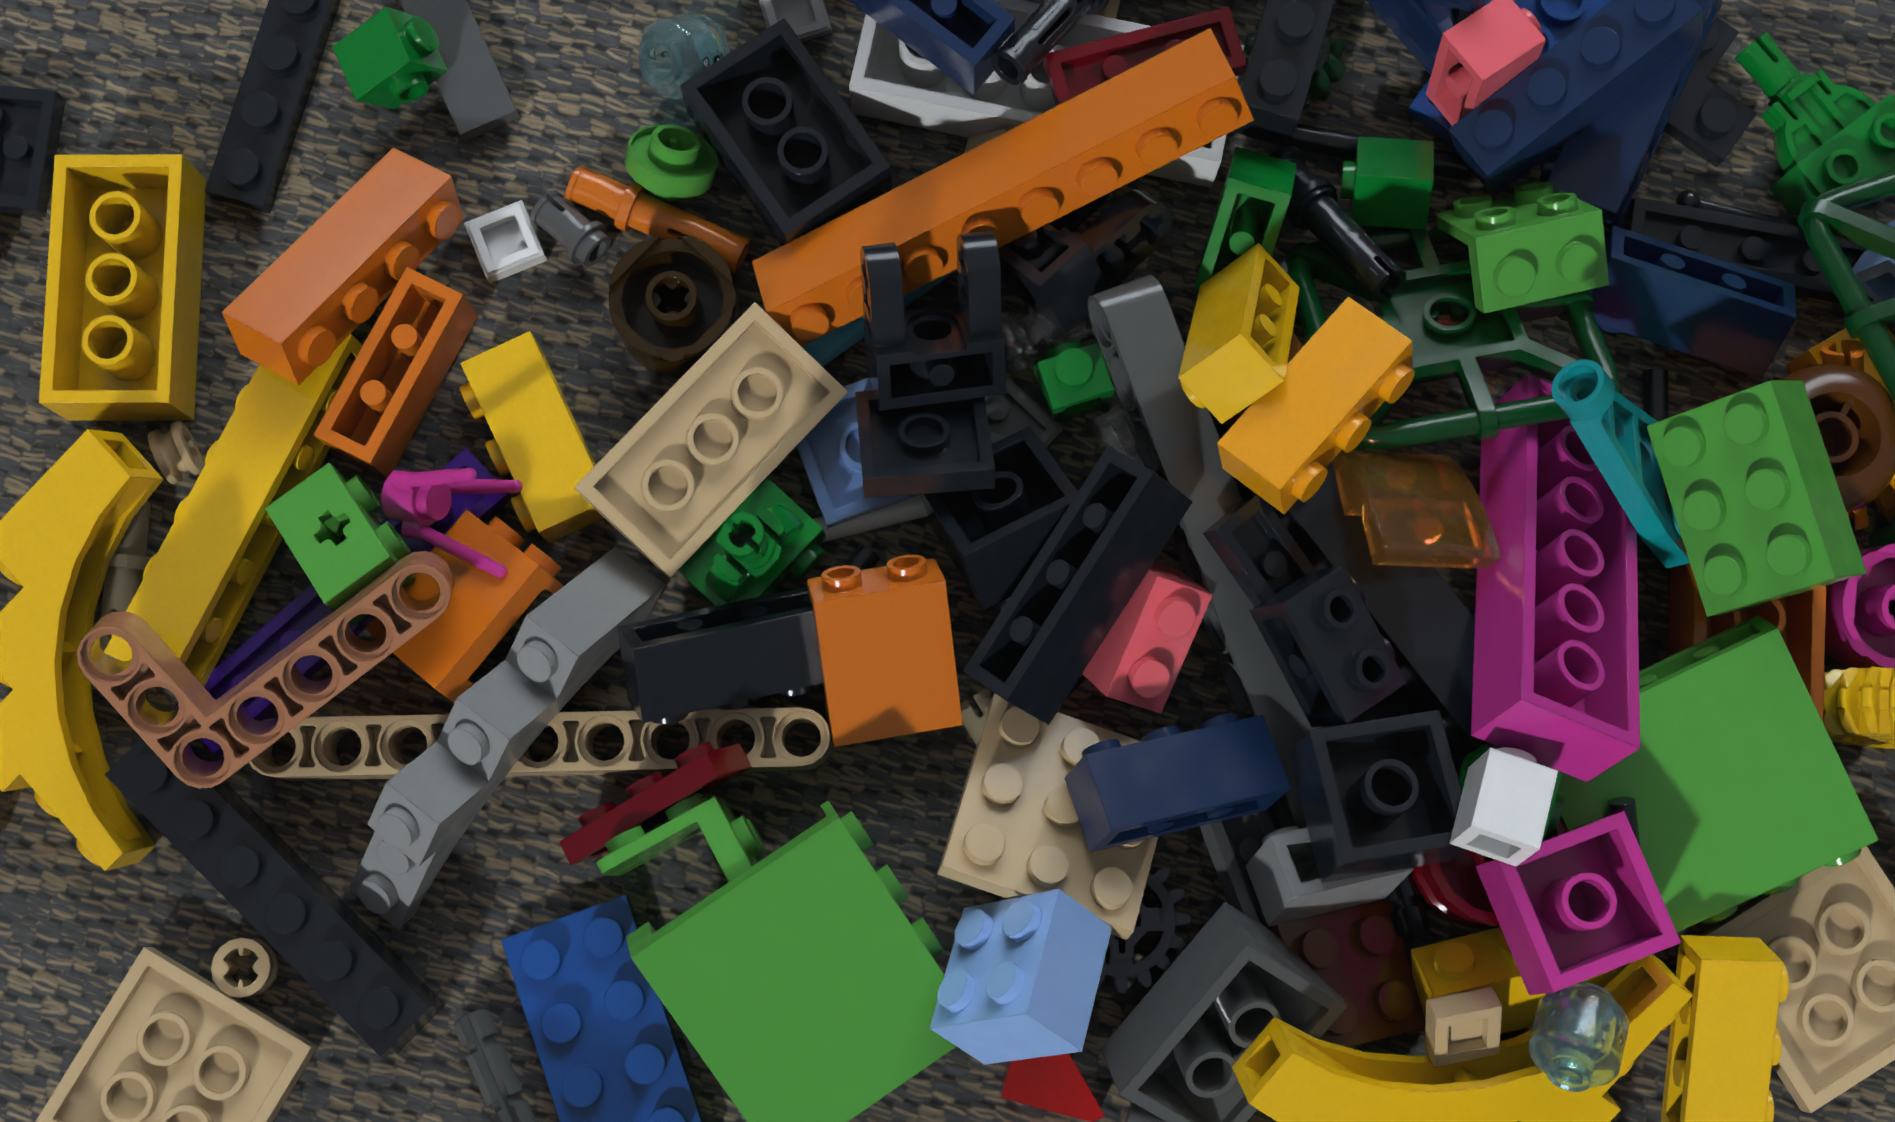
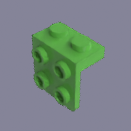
(1529, 245)
(730, 838)

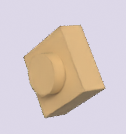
(1463, 1026)

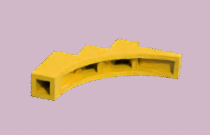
(60, 551)
(1319, 1081)

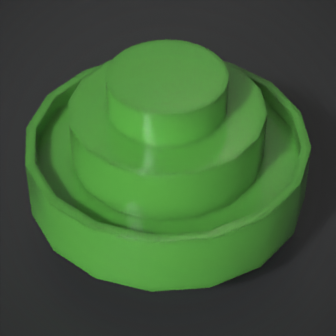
(671, 161)

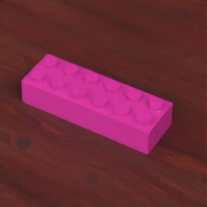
(1558, 605)

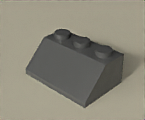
(1205, 1013)

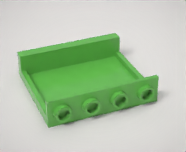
(1729, 778)
(802, 979)

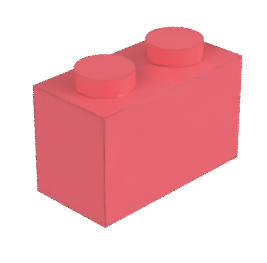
(1482, 56)
(1150, 639)

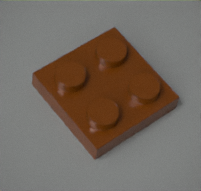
(1365, 965)

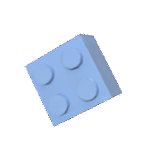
(1022, 978)

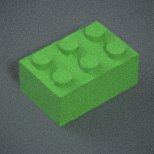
(1755, 497)

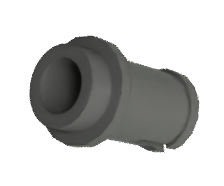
(582, 238)

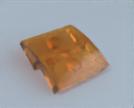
(1416, 509)

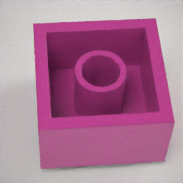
(1579, 906)

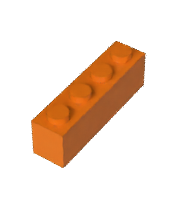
(344, 266)

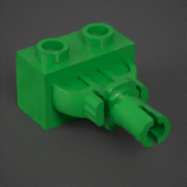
(1820, 129)
(756, 548)

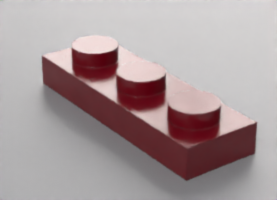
(1092, 63)
(698, 771)

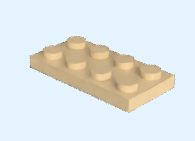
(711, 440)

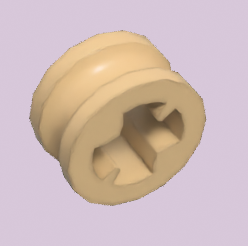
(175, 452)
(224, 967)

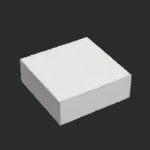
(505, 241)

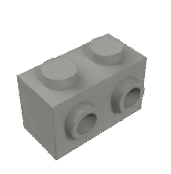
(1290, 884)

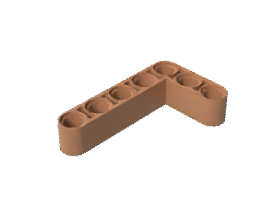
(276, 680)

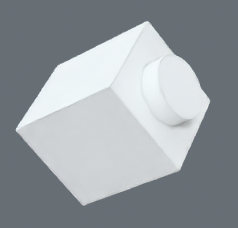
(1504, 805)

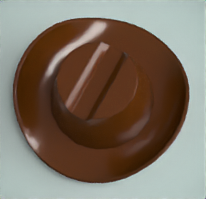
(1856, 428)

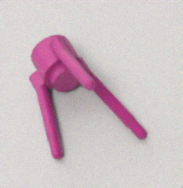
(426, 496)

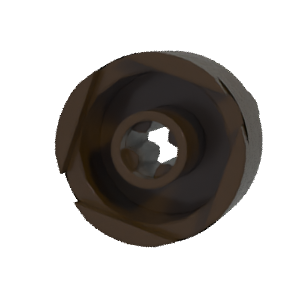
(676, 272)

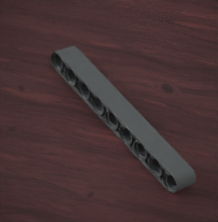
(1181, 447)

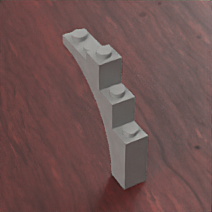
(491, 727)

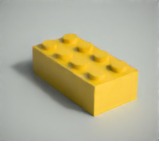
(123, 288)

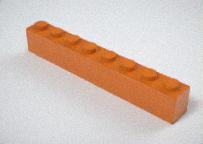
(1010, 183)

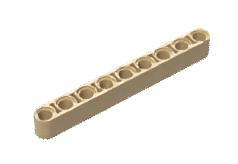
(382, 739)

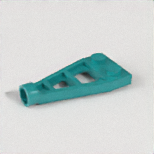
(1623, 452)

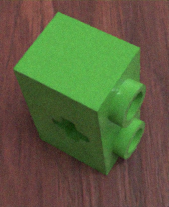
(337, 535)

